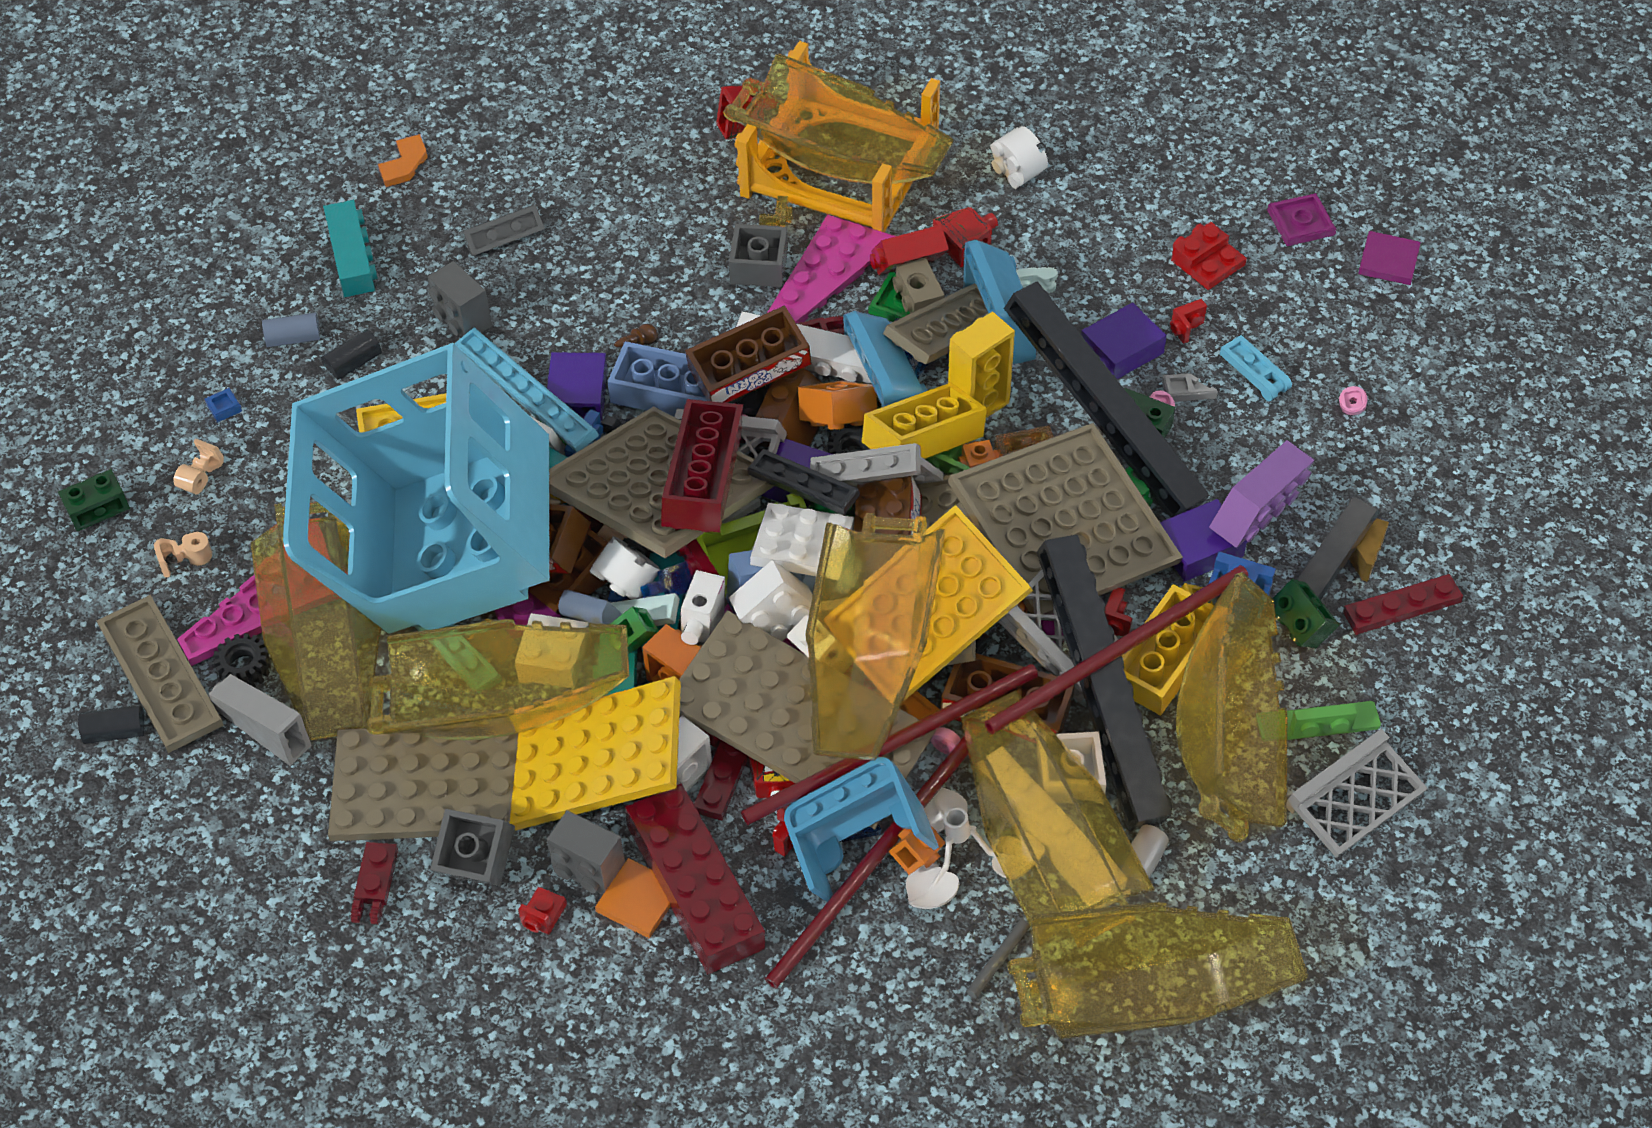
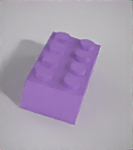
(1262, 494)

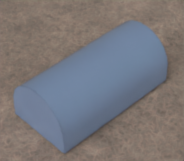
(291, 329)
(587, 608)

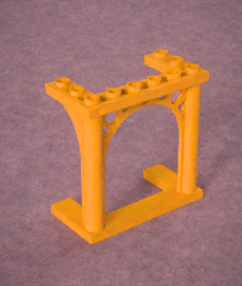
(757, 157)

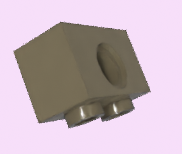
(917, 285)

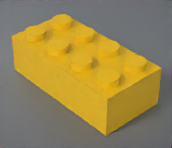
(983, 361)
(931, 419)
(1160, 662)

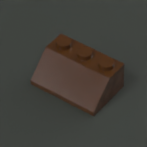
(783, 405)

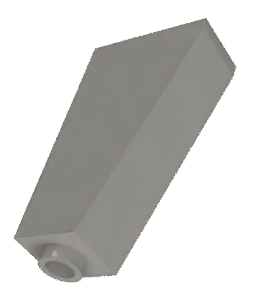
(262, 718)

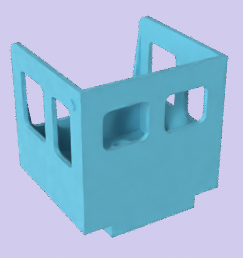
(441, 502)

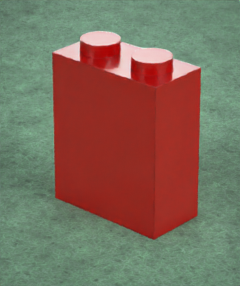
(908, 247)

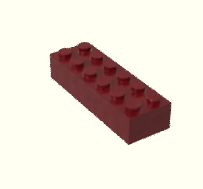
(702, 466)
(695, 879)

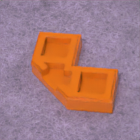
(403, 169)

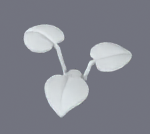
(934, 885)

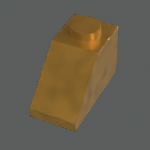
(1368, 549)

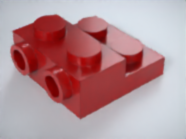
(1207, 255)

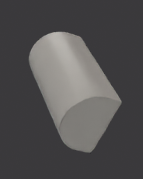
(1149, 846)

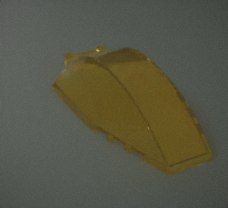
(836, 125)
(868, 630)
(312, 634)
(495, 678)
(1231, 713)
(1048, 818)
(1151, 966)

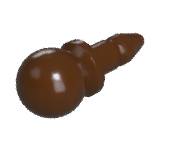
(643, 335)

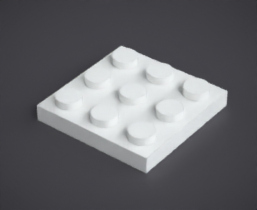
(793, 537)

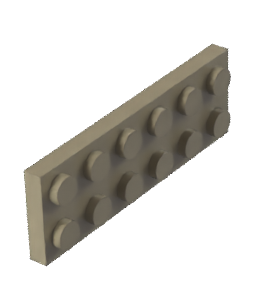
(929, 329)
(160, 673)

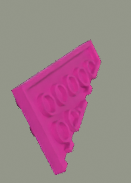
(828, 266)
(233, 617)

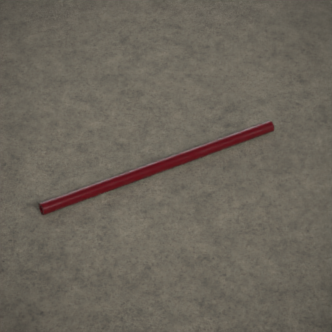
(1110, 652)
(893, 742)
(862, 871)

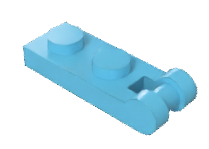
(1256, 367)

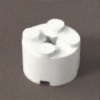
(1018, 156)
(624, 568)

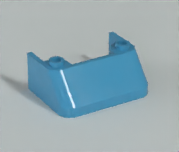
(997, 281)
(881, 358)
(846, 807)

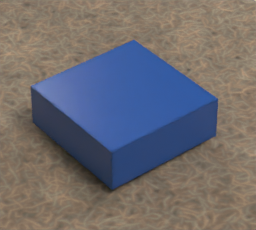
(223, 405)

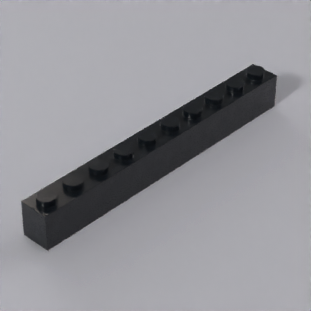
(1105, 400)
(1106, 691)

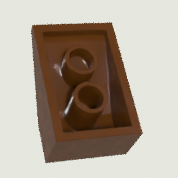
(579, 580)

